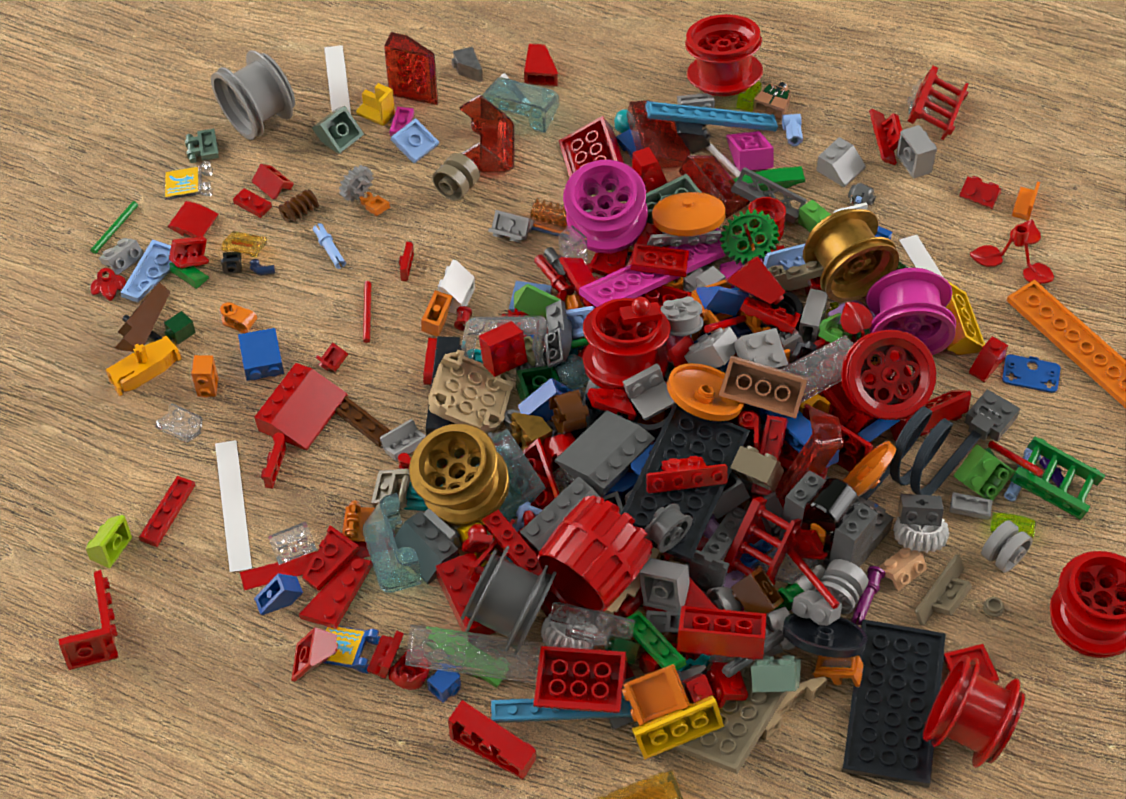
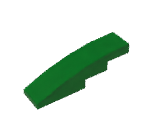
(784, 177)

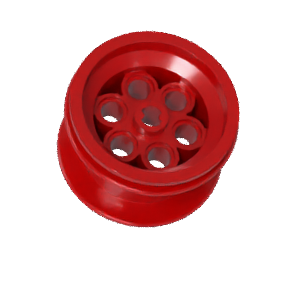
(724, 54)
(619, 349)
(919, 384)
(1094, 619)
(975, 712)

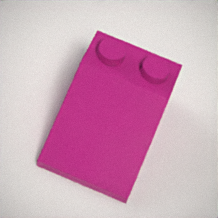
(751, 151)

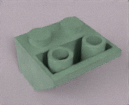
(776, 674)

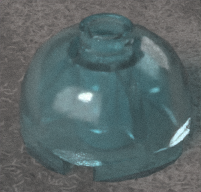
(572, 372)

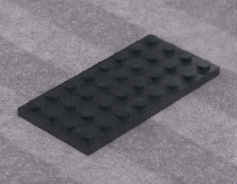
(680, 438)
(894, 703)

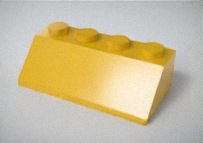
(967, 332)
(678, 727)

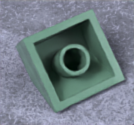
(338, 130)

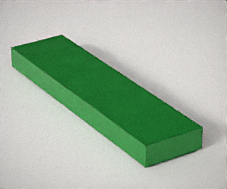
(655, 642)

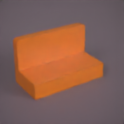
(1025, 202)

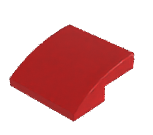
(193, 220)

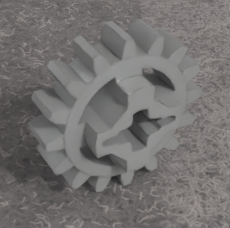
(356, 183)

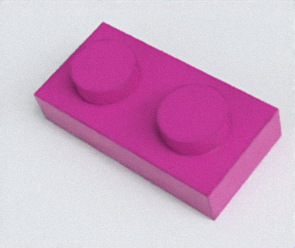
(401, 118)

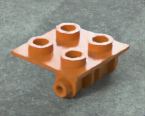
(354, 520)

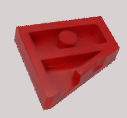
(611, 400)

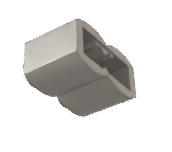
(813, 605)

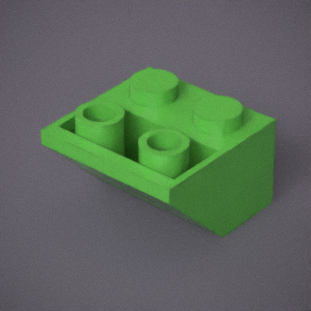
(984, 473)

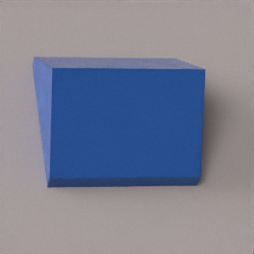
(721, 299)

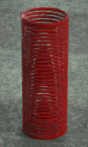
(630, 605)

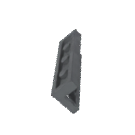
(751, 193)

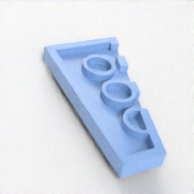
(148, 272)

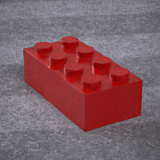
(459, 589)

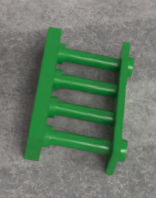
(1047, 491)

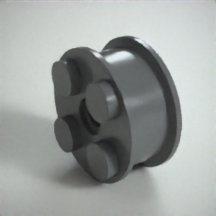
(668, 527)

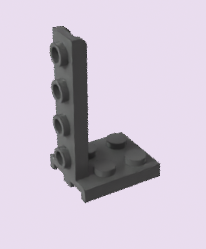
(706, 566)

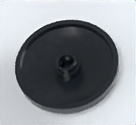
(834, 640)

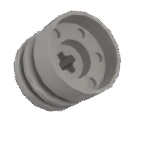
(845, 583)

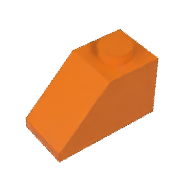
(436, 313)

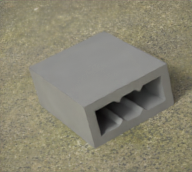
(813, 315)

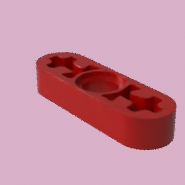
(429, 361)

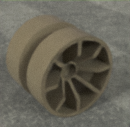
(456, 176)

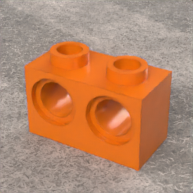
(205, 376)

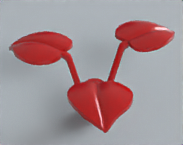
(1021, 236)
(856, 319)

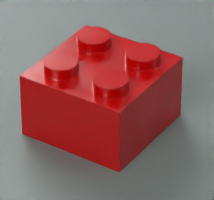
(503, 348)

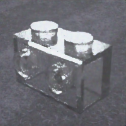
(573, 244)
(292, 543)

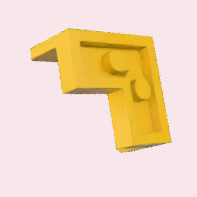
(378, 105)

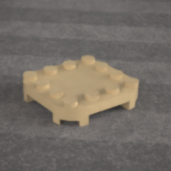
(469, 393)

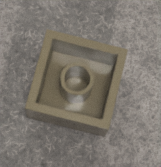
(757, 468)

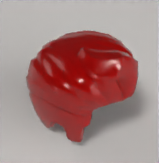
(407, 676)

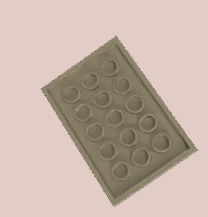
(743, 726)

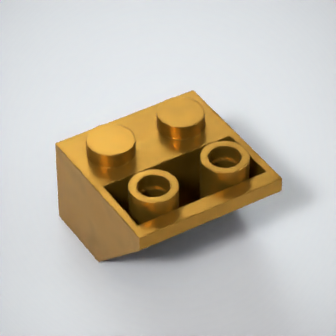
(528, 429)

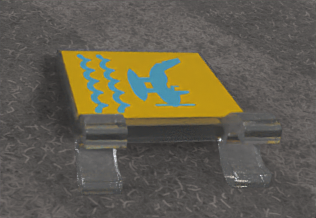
(187, 182)

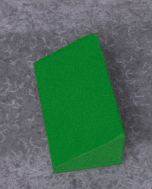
(190, 275)

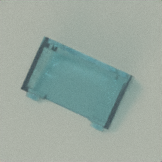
(393, 567)

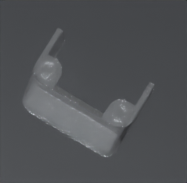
(529, 324)

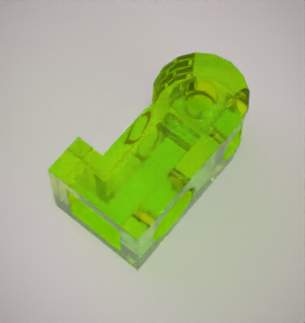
(746, 100)

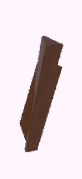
(141, 322)

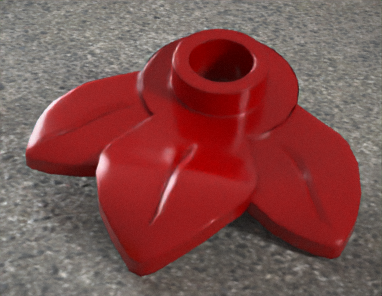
(109, 285)

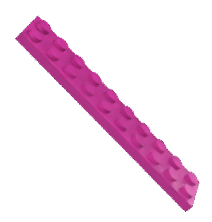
(632, 284)

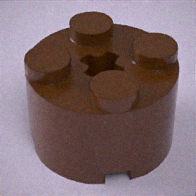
(568, 412)

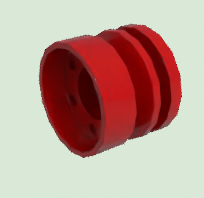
(772, 207)

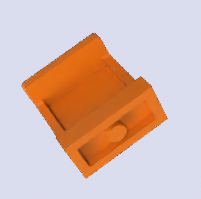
(655, 694)

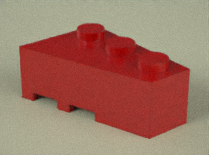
(648, 168)

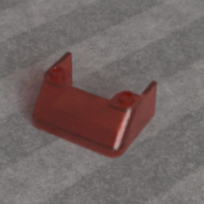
(496, 133)
(816, 453)

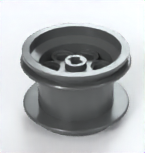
(507, 599)

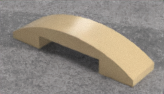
(809, 689)

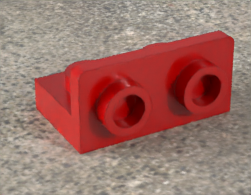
(385, 654)

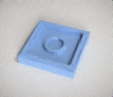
(414, 140)

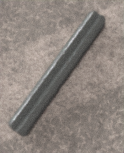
(739, 663)

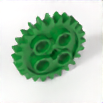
(765, 231)

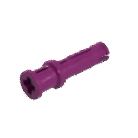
(874, 576)

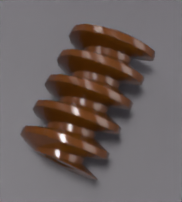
(298, 204)

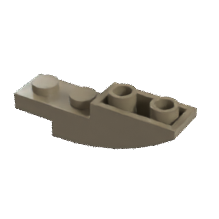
(796, 276)

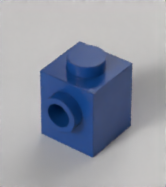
(444, 684)

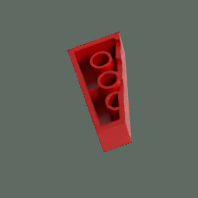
(490, 740)

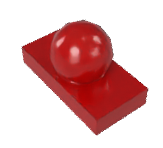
(640, 311)
(477, 539)

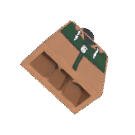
(773, 100)

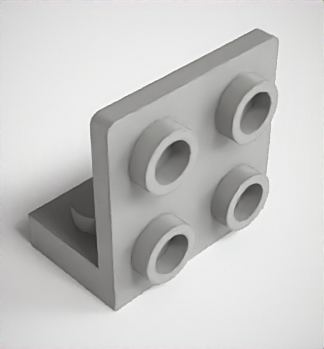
(648, 392)

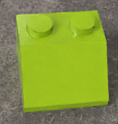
(109, 541)

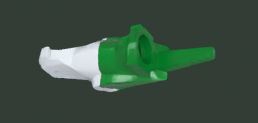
(792, 590)

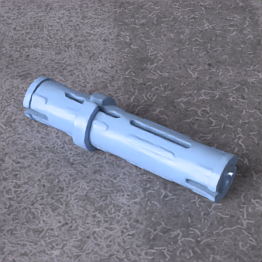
(326, 241)

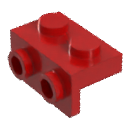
(980, 192)
(188, 252)
(725, 687)

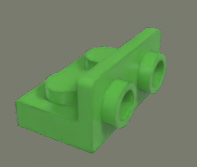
(831, 330)

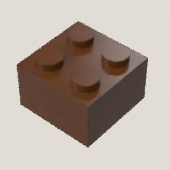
(757, 592)

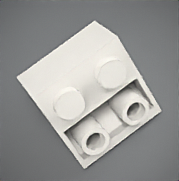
(457, 283)

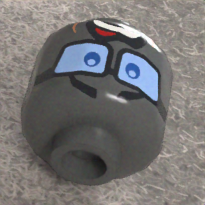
(861, 193)

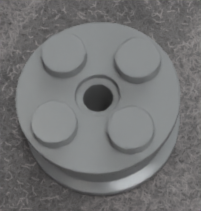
(683, 316)

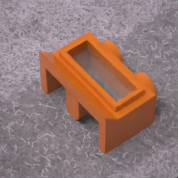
(840, 668)

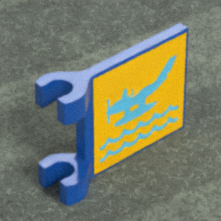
(350, 647)

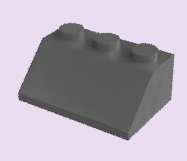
(428, 542)

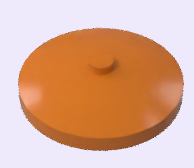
(688, 214)
(698, 390)
(870, 468)

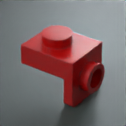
(332, 357)

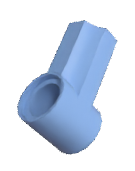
(792, 125)

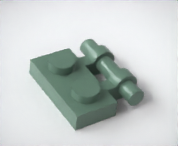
(207, 145)

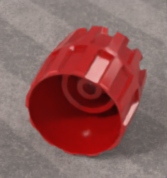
(595, 553)

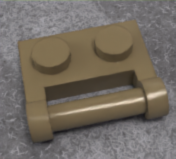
(387, 484)

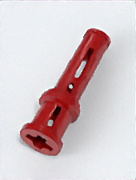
(557, 281)

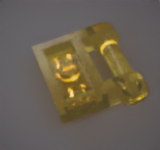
(244, 243)

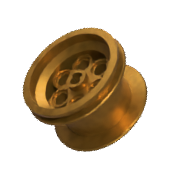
(850, 253)
(468, 490)

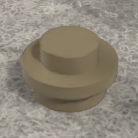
(993, 607)

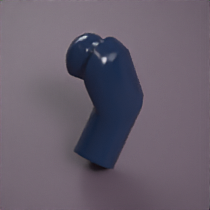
(261, 270)

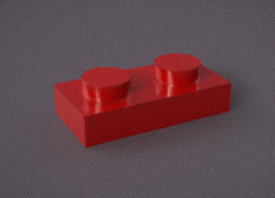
(252, 203)

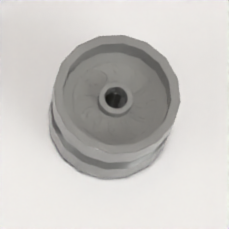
(1006, 546)

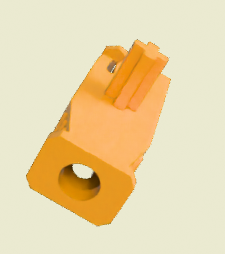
(143, 364)

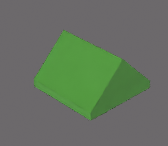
(533, 300)

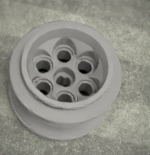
(253, 94)

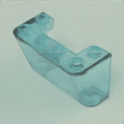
(525, 100)

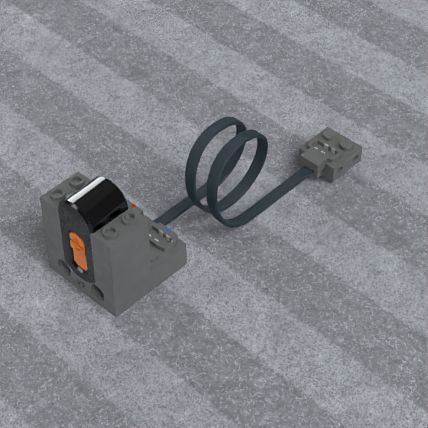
(855, 527)

